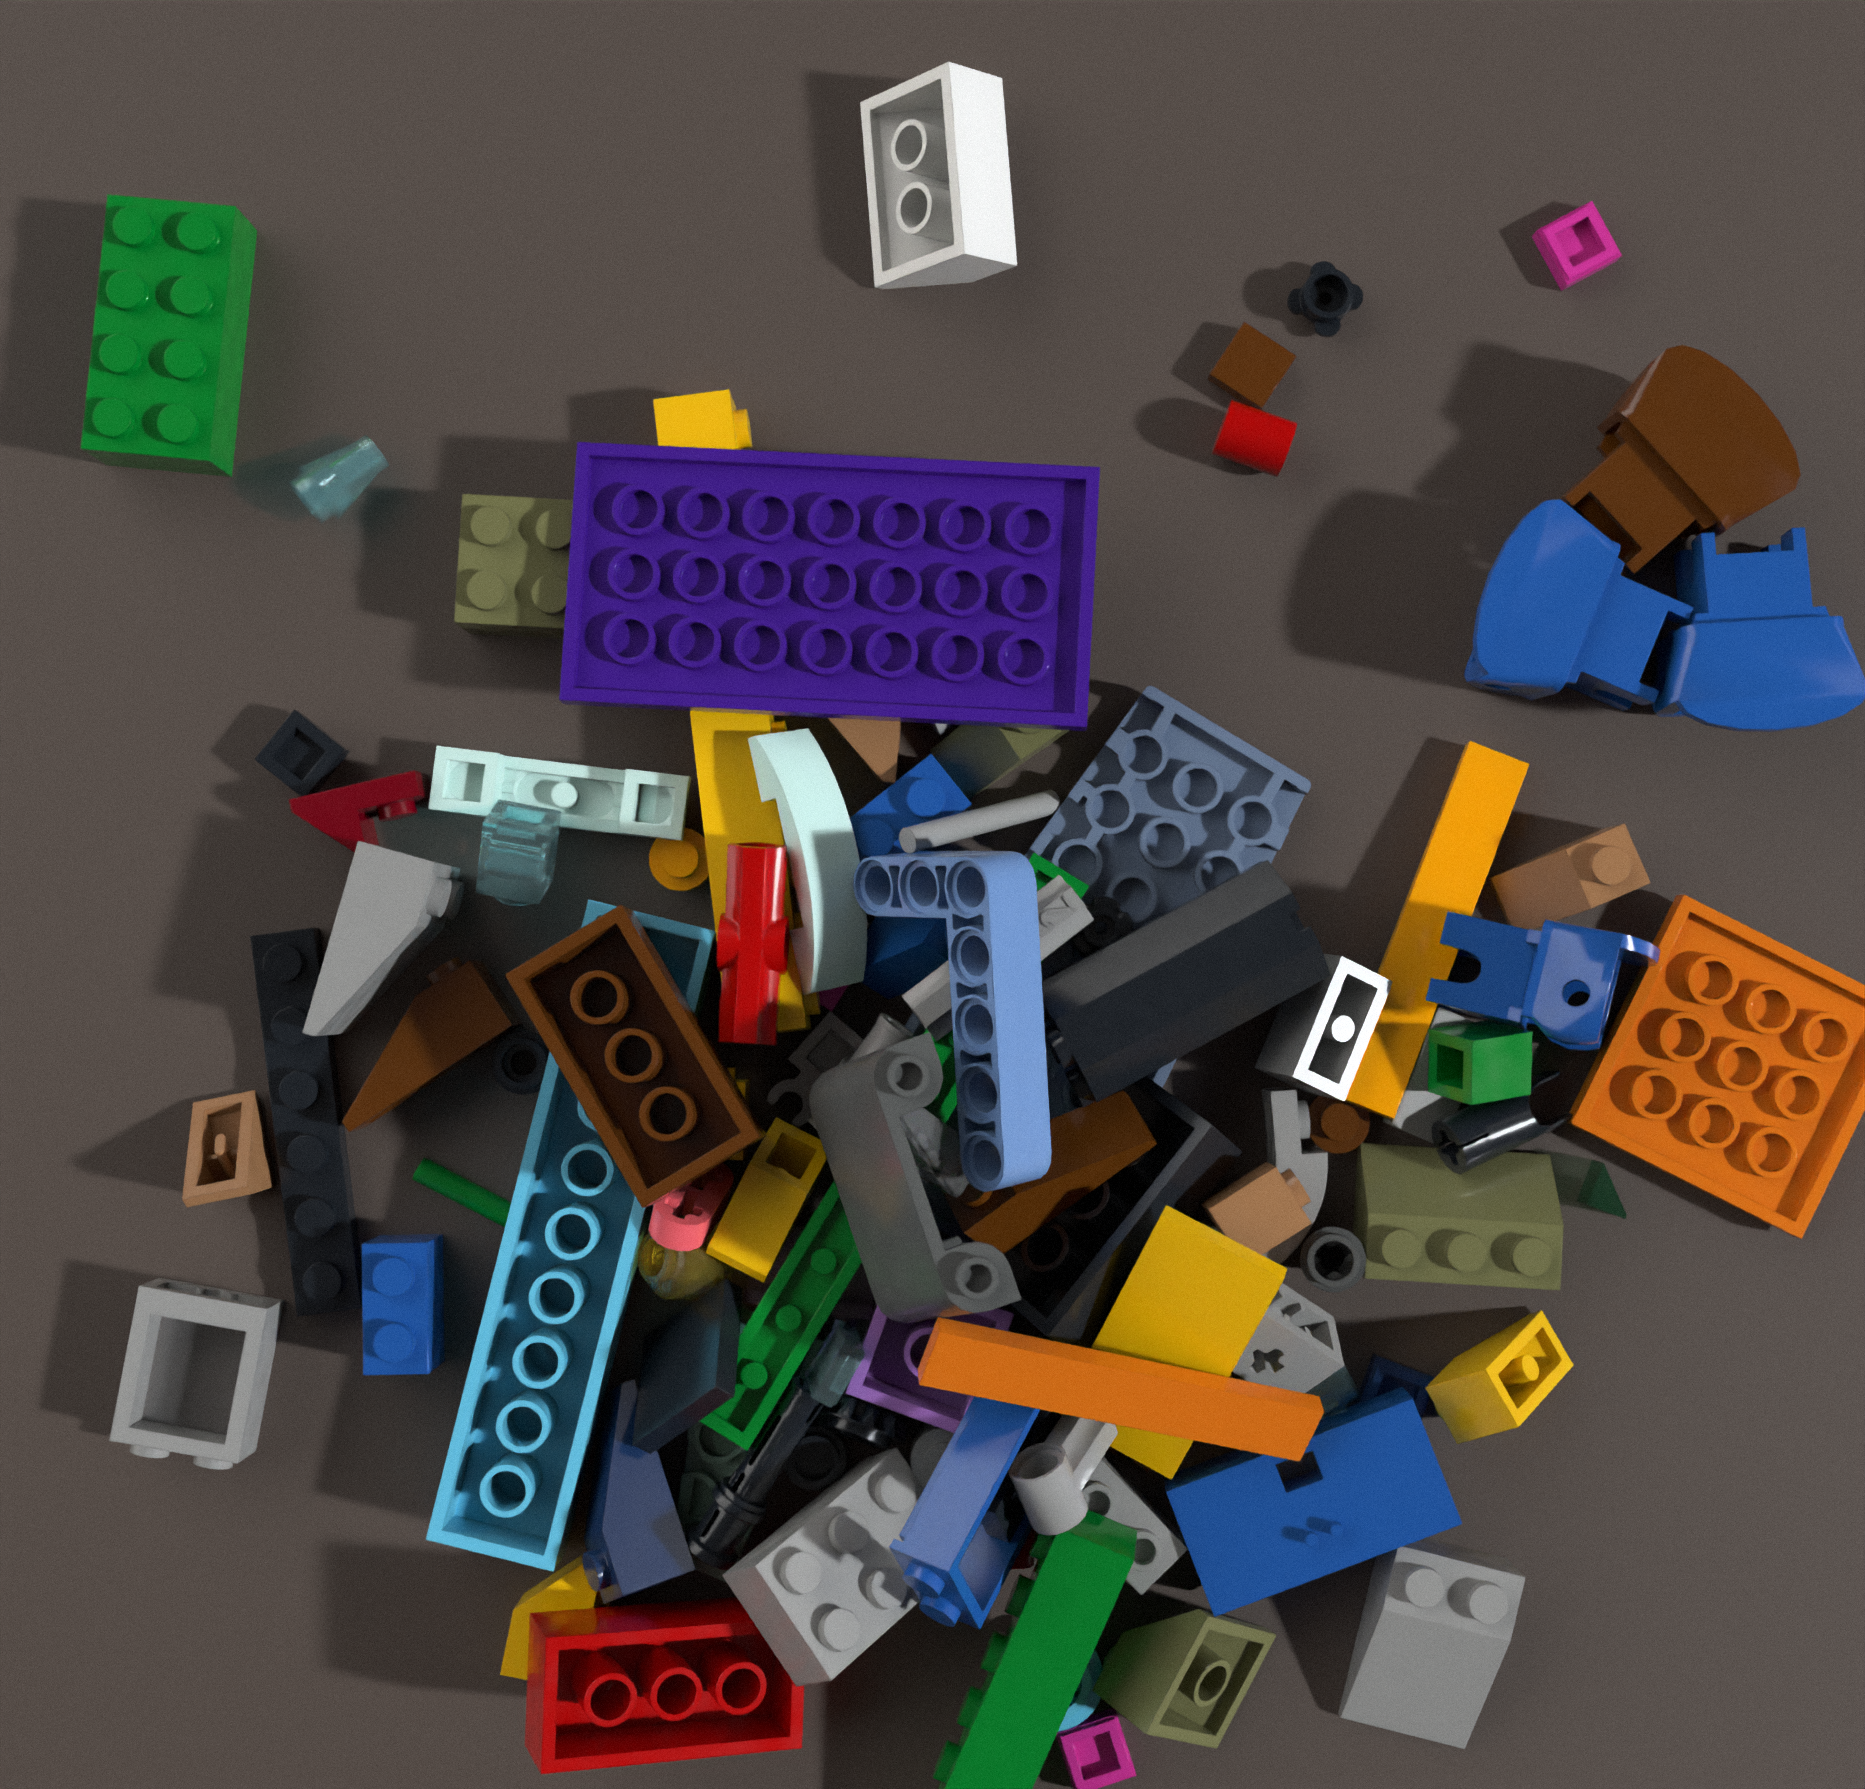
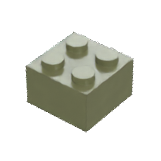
(513, 565)

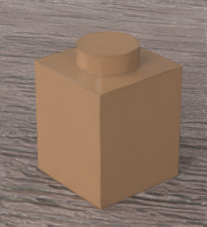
(1260, 1208)

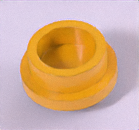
(680, 863)

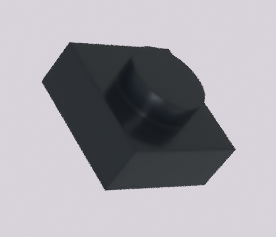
(302, 754)

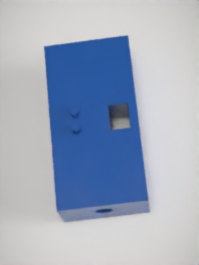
(1281, 1522)

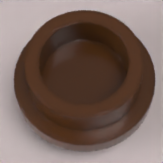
(1337, 1124)

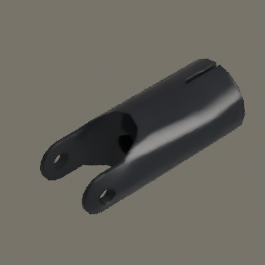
(1491, 1129)

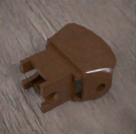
(1690, 459)

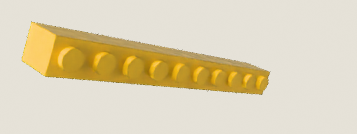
(721, 746)

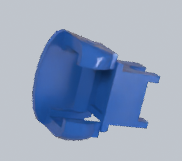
(1566, 615)
(1754, 643)
(1534, 973)

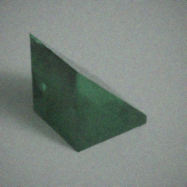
(1600, 1192)

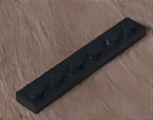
(307, 1126)

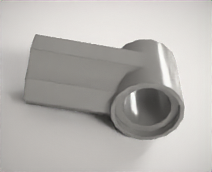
(1054, 1473)

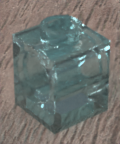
(518, 852)

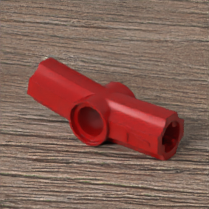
(753, 943)

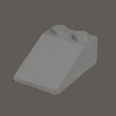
(383, 923)
(1431, 1640)

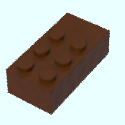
(635, 1055)

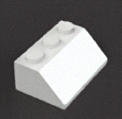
(938, 179)

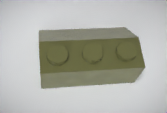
(1452, 1228)

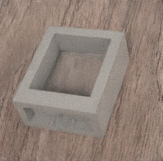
(196, 1372)

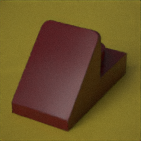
(348, 810)

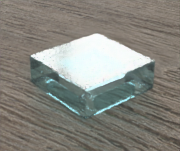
(834, 1363)

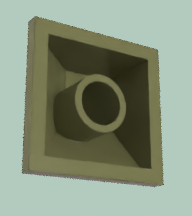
(1184, 1674)

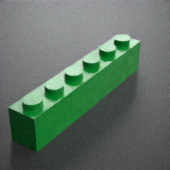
(1039, 1657)

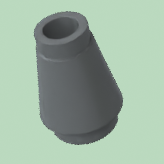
(1337, 1277)

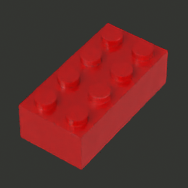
(654, 1686)

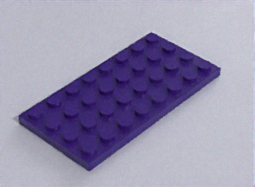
(831, 586)

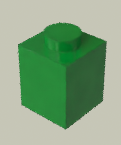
(1479, 1062)

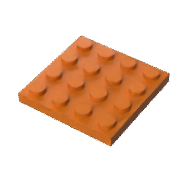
(1733, 1067)

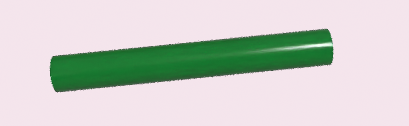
(462, 1191)

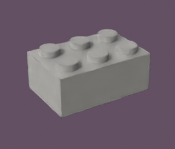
(827, 1575)

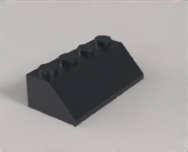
(1084, 1255)

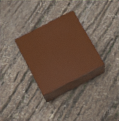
(1251, 367)

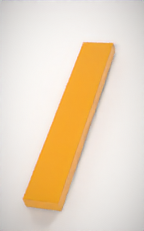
(1445, 881)

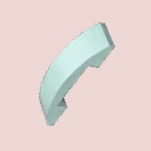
(587, 796)
(821, 857)

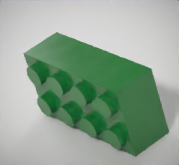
(169, 335)

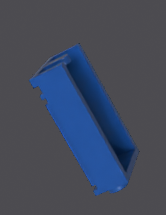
(943, 1542)

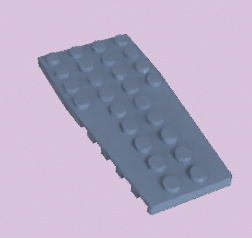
(1152, 826)

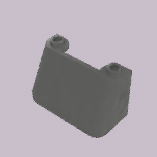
(878, 1182)

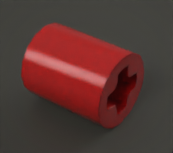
(1254, 438)

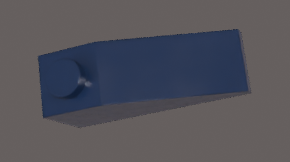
(631, 1515)

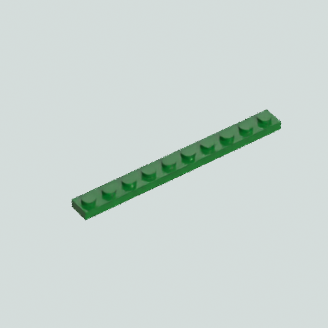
(817, 1274)

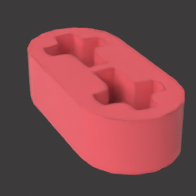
(700, 1208)

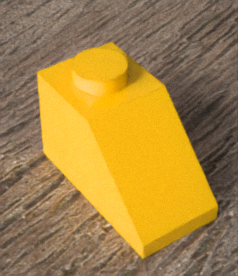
(1500, 1379)

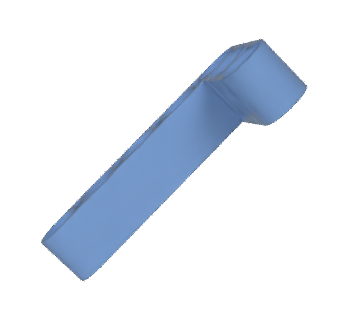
(994, 997)

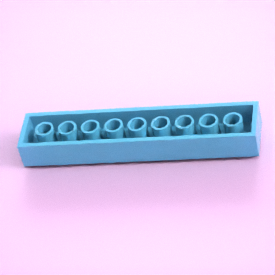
(552, 1315)

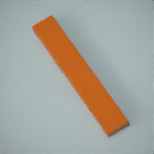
(1118, 1389)

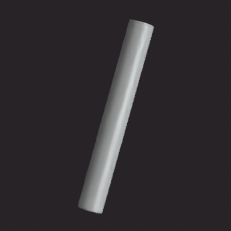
(978, 821)

